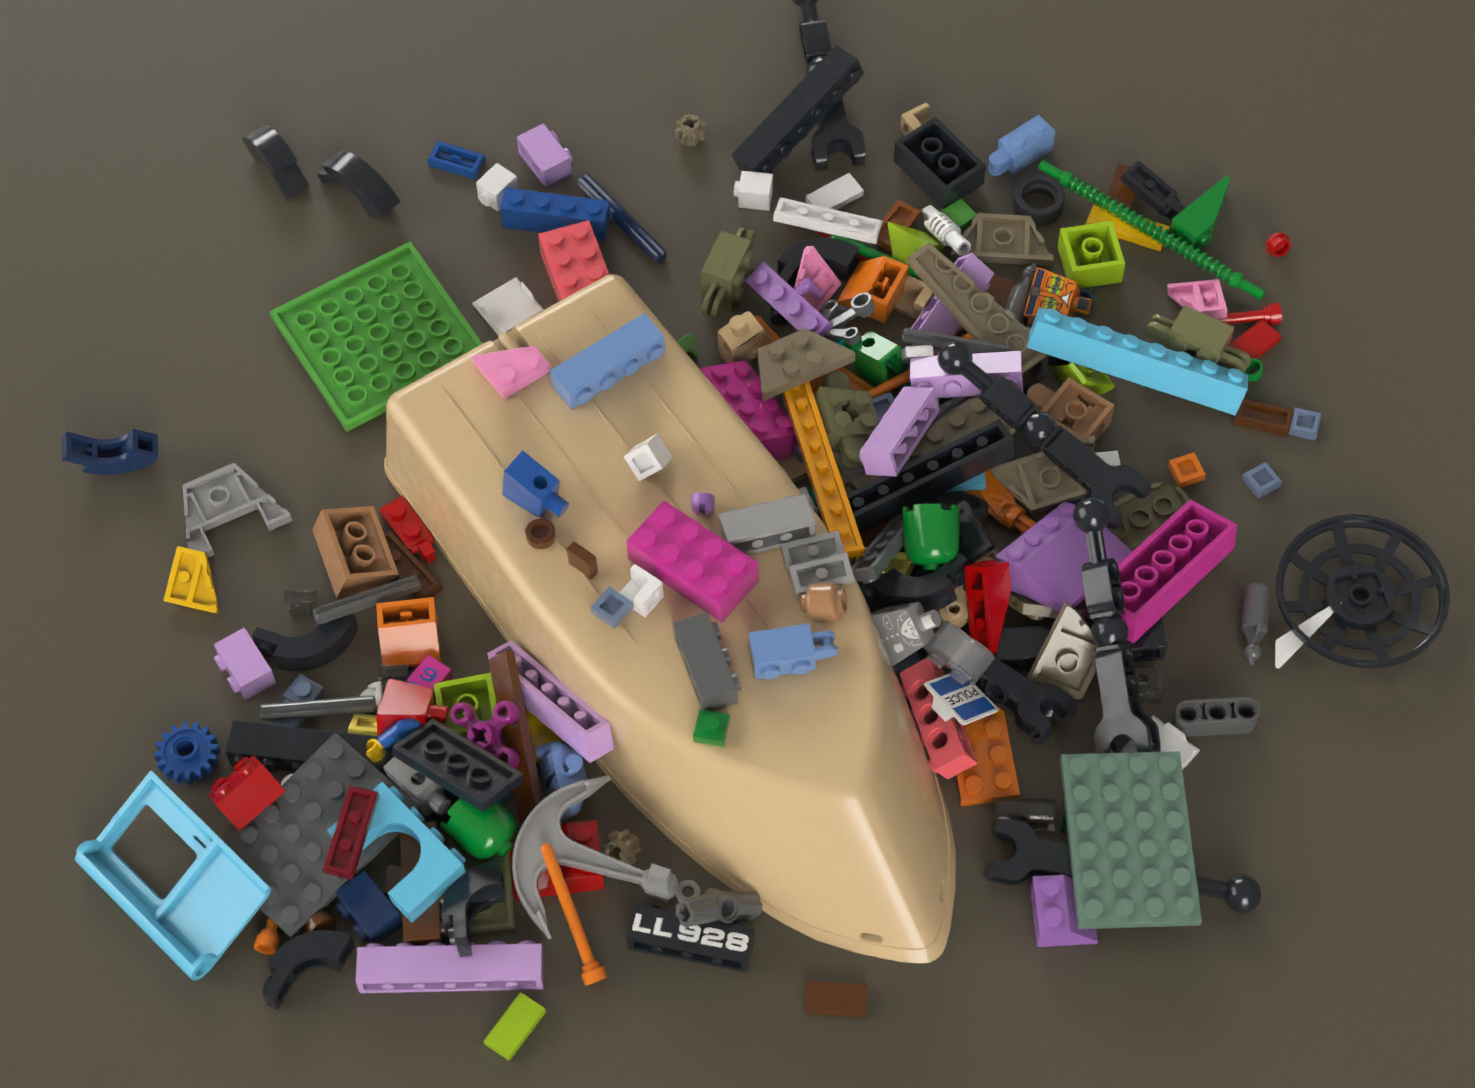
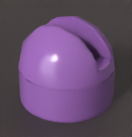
(702, 503)

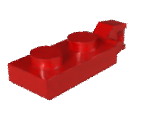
(409, 528)

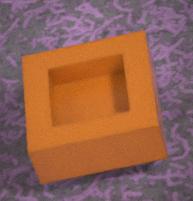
(1186, 470)

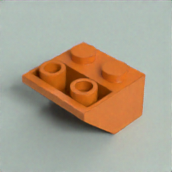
(880, 278)
(408, 631)

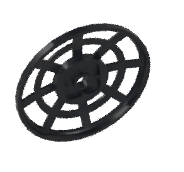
(1369, 581)

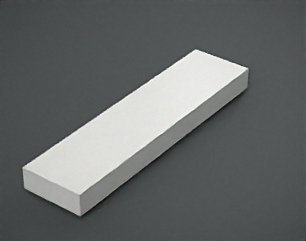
(827, 220)

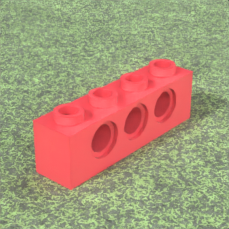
(957, 752)

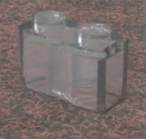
(959, 653)

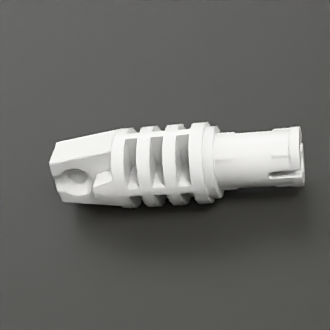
(945, 230)

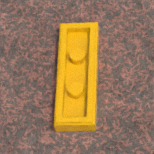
(1123, 230)

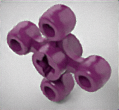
(492, 726)

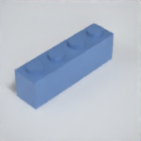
(608, 361)

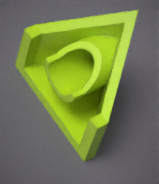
(907, 240)
(1089, 378)

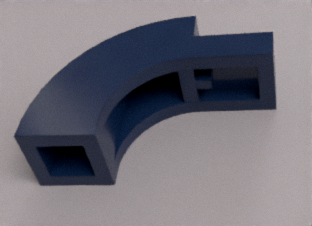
(110, 456)

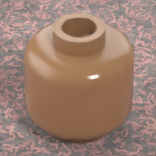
(824, 602)

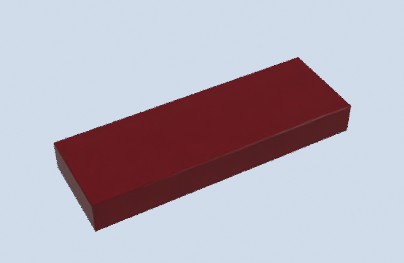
(350, 832)

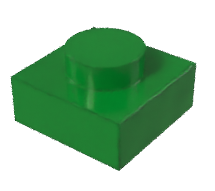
(711, 728)

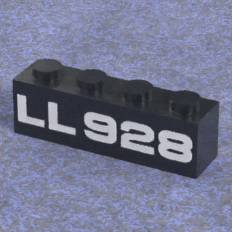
(709, 943)

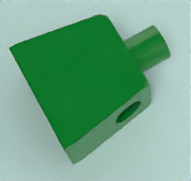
(876, 358)

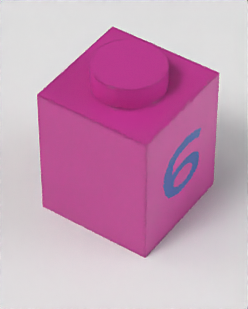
(430, 672)

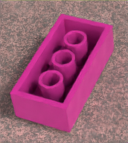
(766, 419)
(693, 561)

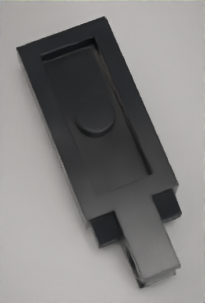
(1152, 190)

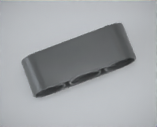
(1227, 708)

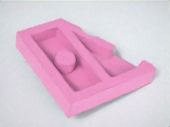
(816, 269)
(1201, 296)
(512, 369)

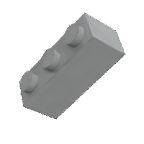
(767, 524)

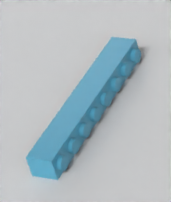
(1137, 361)

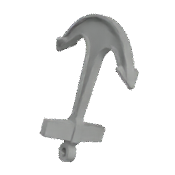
(544, 827)

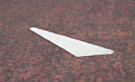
(1289, 643)

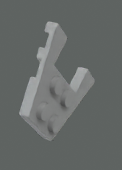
(224, 497)

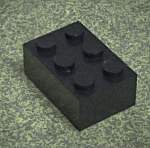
(939, 163)

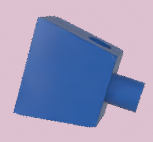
(532, 487)

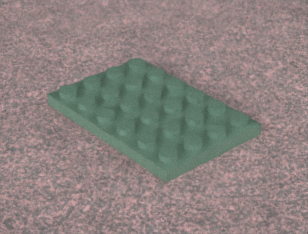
(1129, 840)

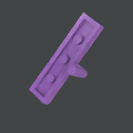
(790, 301)

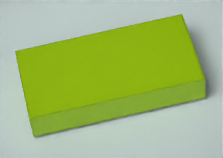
(515, 1026)

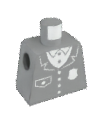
(905, 628)
(420, 789)

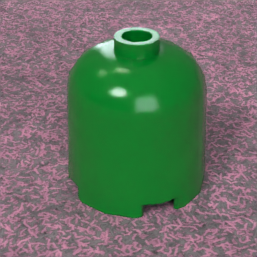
(931, 535)
(481, 833)

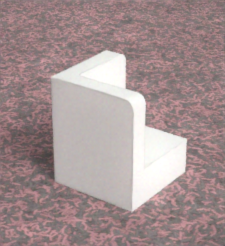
(648, 457)
(643, 591)

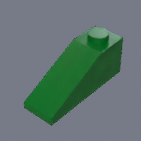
(1200, 217)

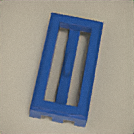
(454, 162)

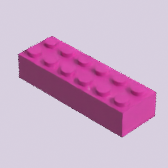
(1172, 564)

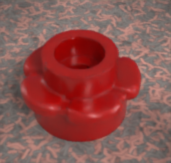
(1278, 244)

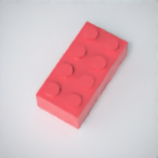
(572, 258)

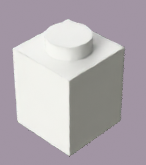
(493, 185)
(754, 190)

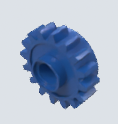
(184, 740)

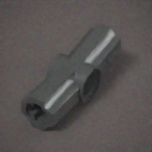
(718, 905)

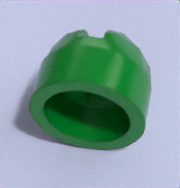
(1255, 364)

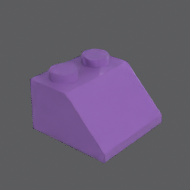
(1056, 913)

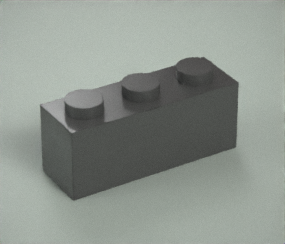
(706, 662)

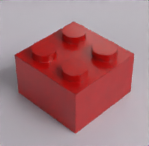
(245, 792)

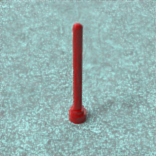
(1270, 314)

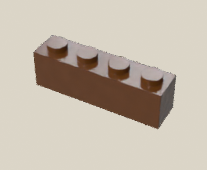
(429, 924)

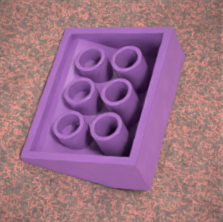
(1050, 559)

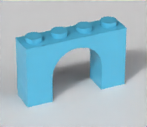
(437, 864)

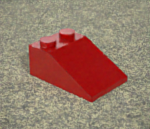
(576, 879)

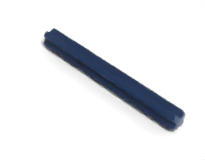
(624, 219)

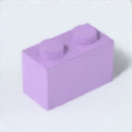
(544, 154)
(244, 663)

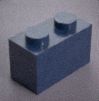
(368, 909)

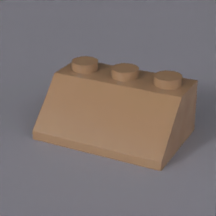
(354, 550)

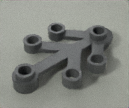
(861, 305)

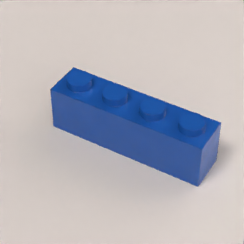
(550, 211)

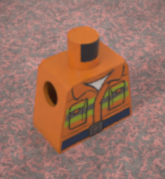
(1055, 293)

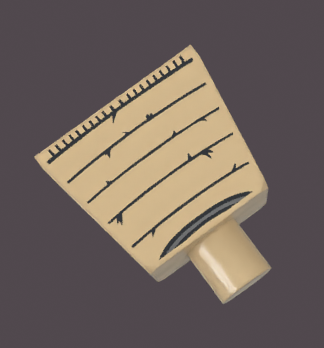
(741, 339)

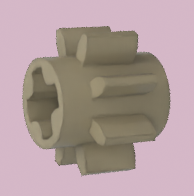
(690, 130)
(623, 846)

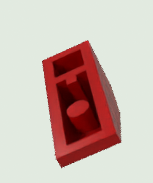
(987, 600)

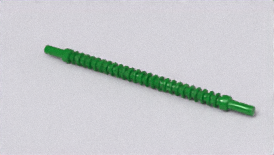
(1235, 279)

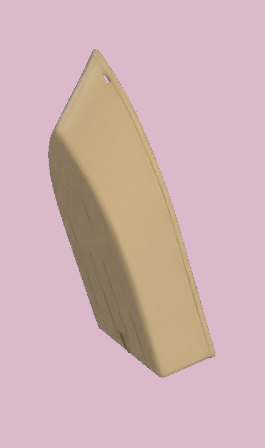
(821, 772)

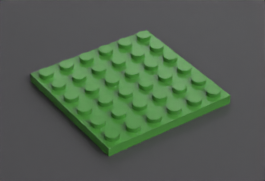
(374, 332)

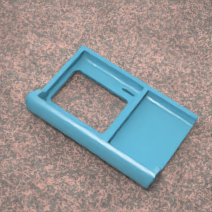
(205, 905)

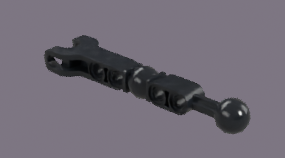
(834, 130)
(1041, 430)
(1109, 631)
(1019, 697)
(1050, 858)

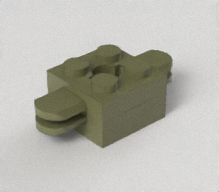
(727, 271)
(1199, 337)
(846, 417)

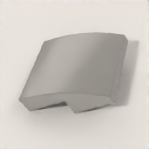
(816, 561)

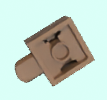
(1074, 408)

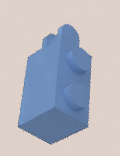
(1022, 147)
(789, 650)

